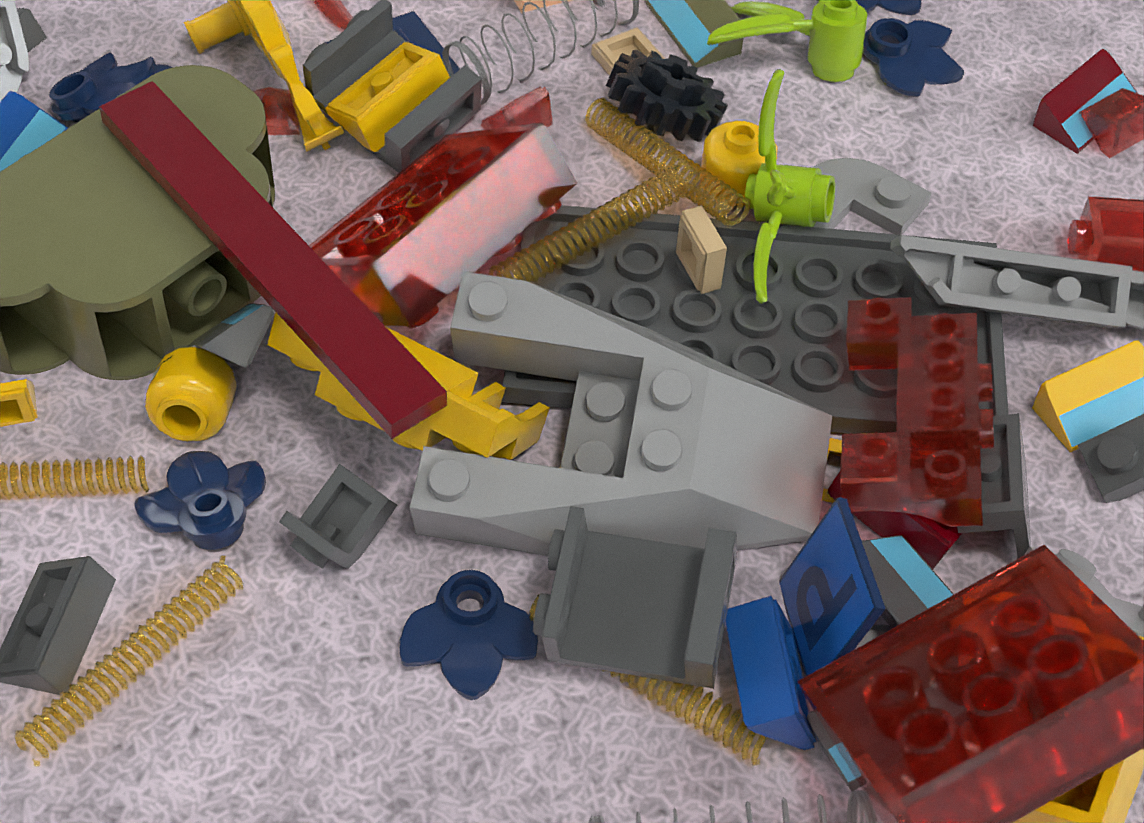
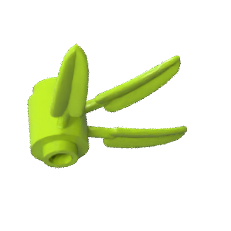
(833, 32)
(782, 191)

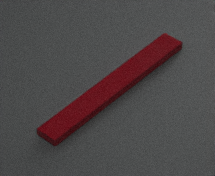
(276, 261)

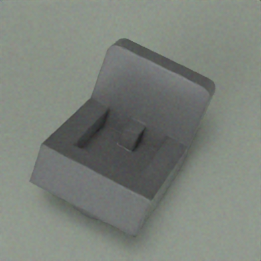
(1117, 460)
(339, 520)

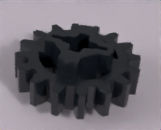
(666, 95)

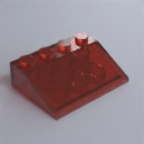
(444, 218)
(987, 698)

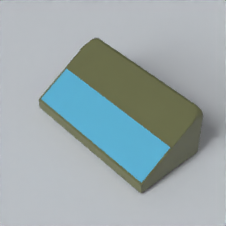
(691, 24)

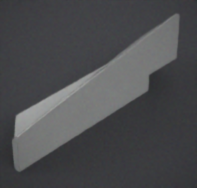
(1026, 283)

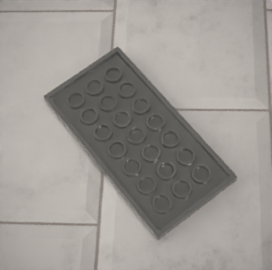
(787, 342)

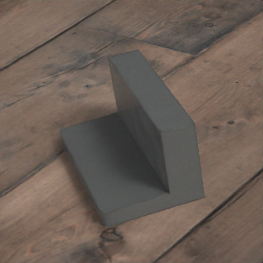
(1005, 484)

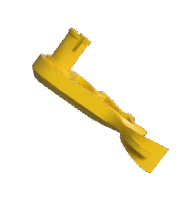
(268, 32)

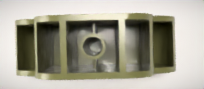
(104, 257)

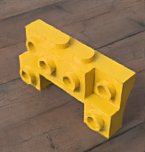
(468, 420)

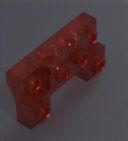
(936, 453)

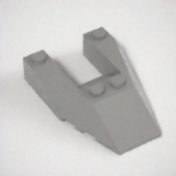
(652, 439)

